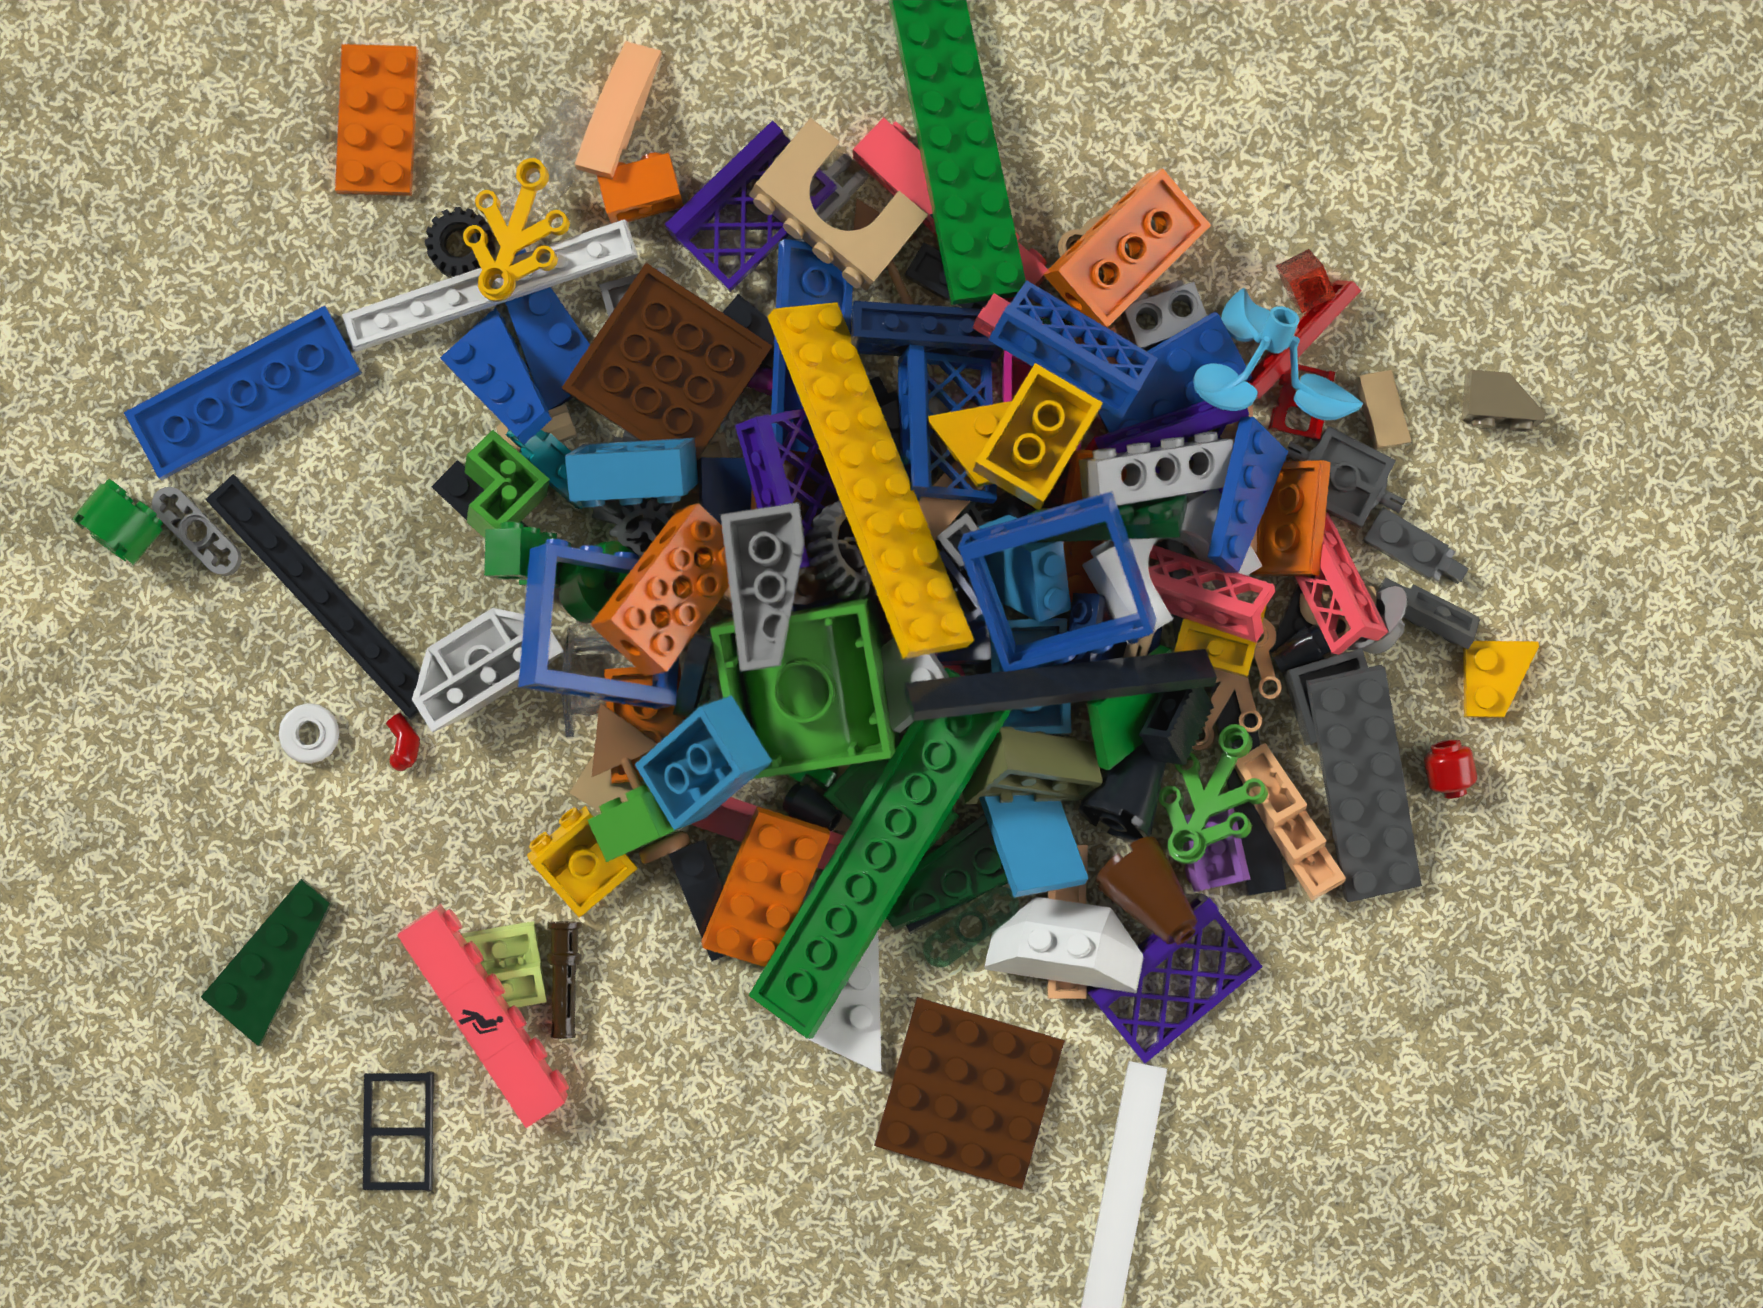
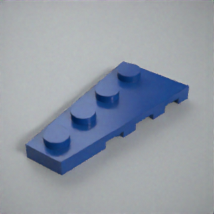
(548, 341)
(498, 376)
(1246, 491)

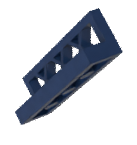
(891, 327)

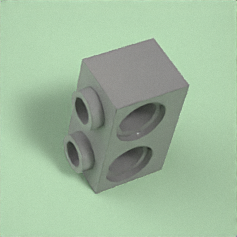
(1160, 309)

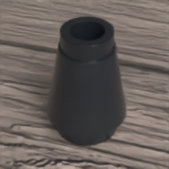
(1301, 649)
(809, 806)

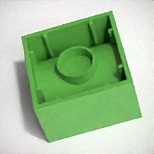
(826, 696)

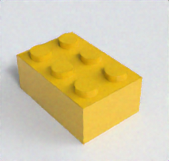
(1037, 436)

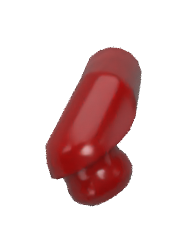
(407, 743)

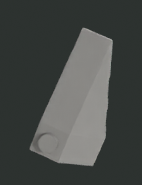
(763, 572)

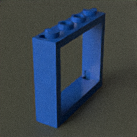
(1042, 525)
(537, 630)

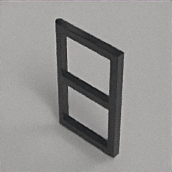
(369, 1131)

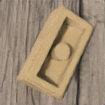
(1382, 410)

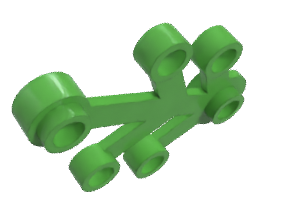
(1209, 801)

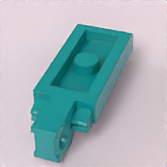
(549, 457)

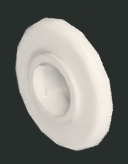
(290, 729)

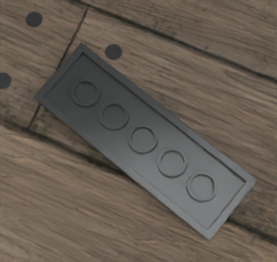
(1364, 782)

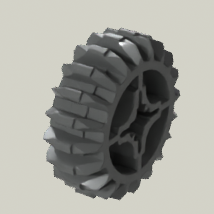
(839, 560)

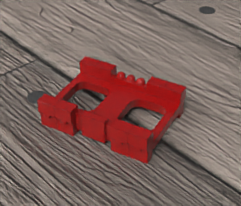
(1286, 400)

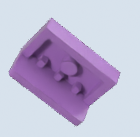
(1222, 861)

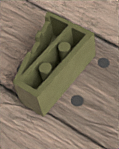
(1035, 765)

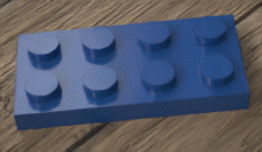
(1171, 378)

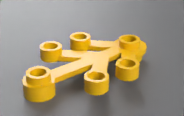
(514, 236)

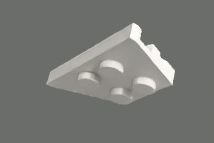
(854, 1019)

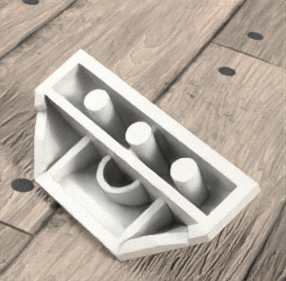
(472, 667)
(1067, 945)

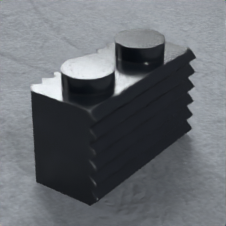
(1175, 724)

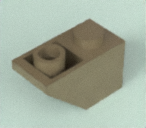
(1498, 399)

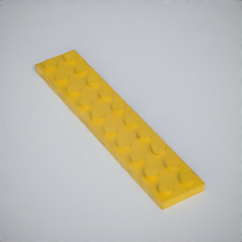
(870, 480)

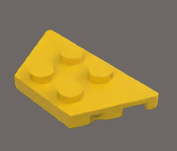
(967, 434)

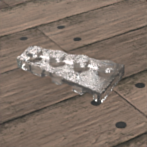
(557, 149)

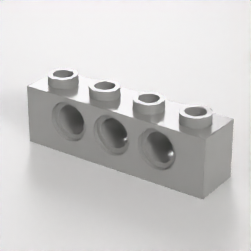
(1210, 467)

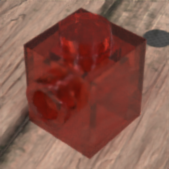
(1305, 281)

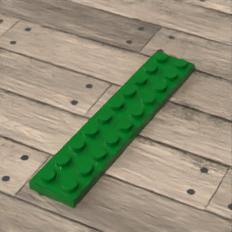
(958, 149)
(872, 866)

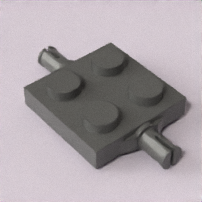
(1355, 478)

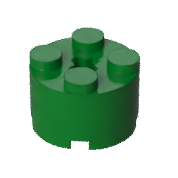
(118, 523)
(588, 589)

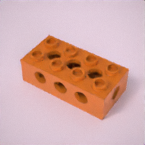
(1151, 251)
(667, 592)

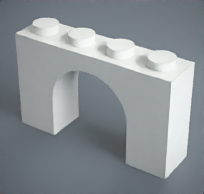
(1196, 533)

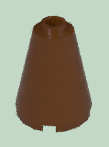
(1149, 891)

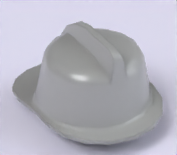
(1391, 607)

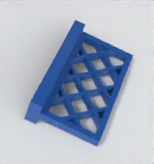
(1054, 348)
(914, 427)

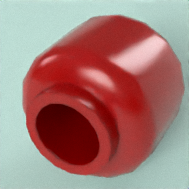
(1450, 768)

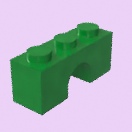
(509, 551)

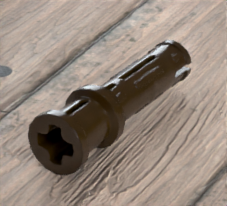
(564, 958)

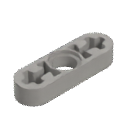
(185, 504)

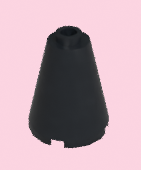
(1127, 796)

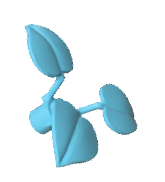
(1275, 333)

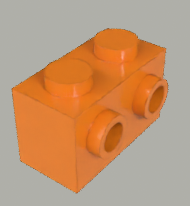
(641, 188)

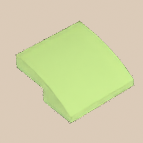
(515, 959)

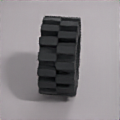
(440, 232)

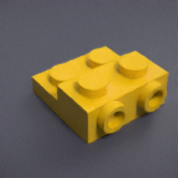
(575, 863)

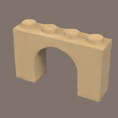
(786, 195)

